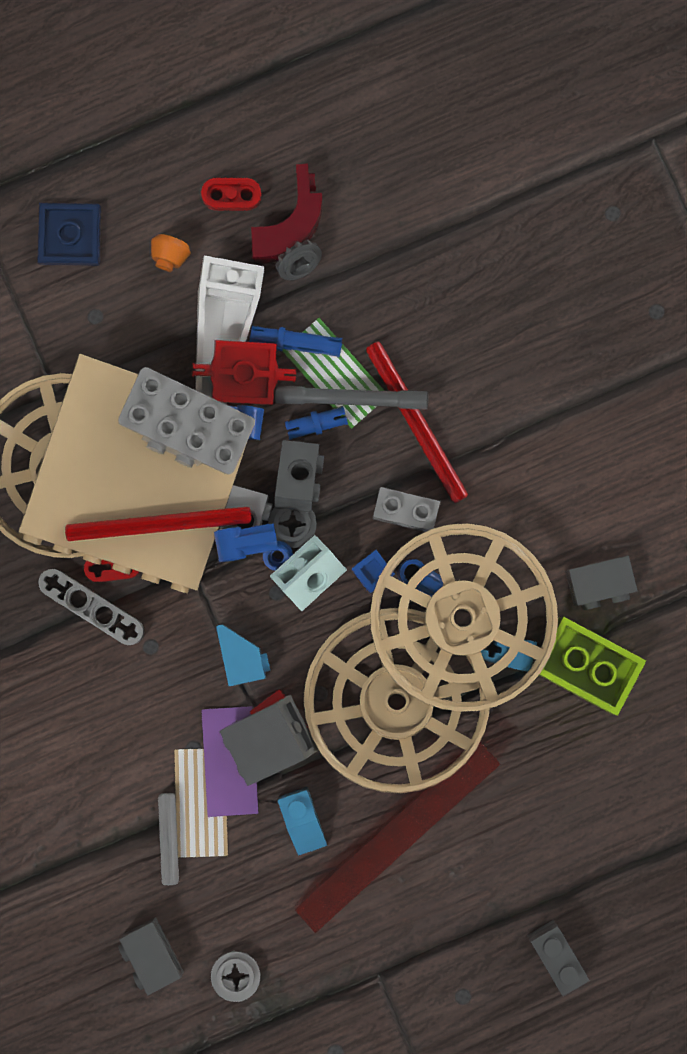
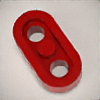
(232, 191)

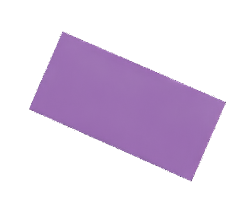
(225, 788)

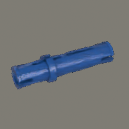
(297, 341)

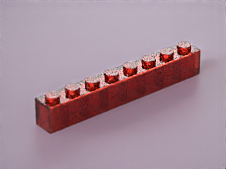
(392, 840)

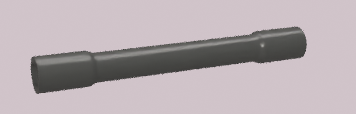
(403, 399)

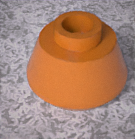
(169, 252)

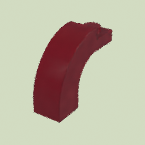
(272, 241)

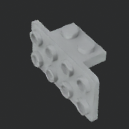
(185, 422)

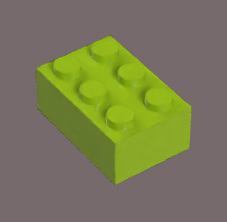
(592, 666)

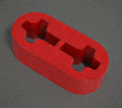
(107, 575)

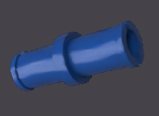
(316, 422)

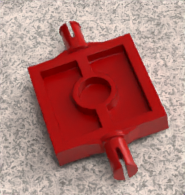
(244, 372)

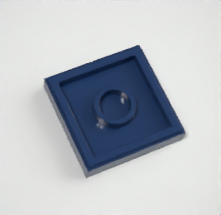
(69, 234)

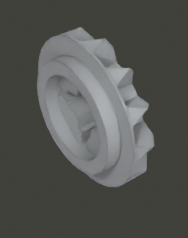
(225, 986)

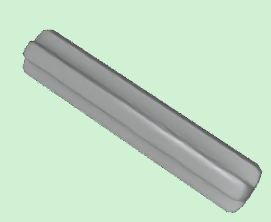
(168, 839)

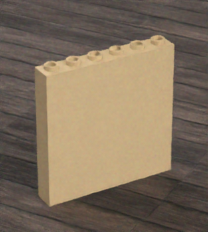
(108, 473)

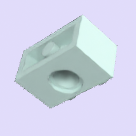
(308, 573)

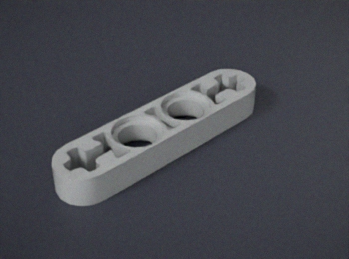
(89, 610)

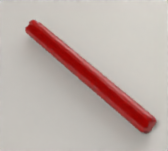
(418, 425)
(157, 523)

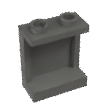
(268, 741)

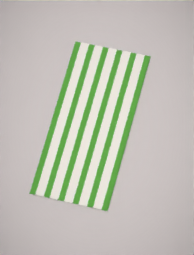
(335, 373)

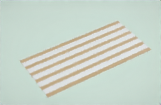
(196, 831)

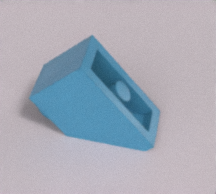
(241, 657)
(302, 821)

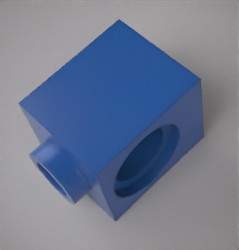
(369, 570)

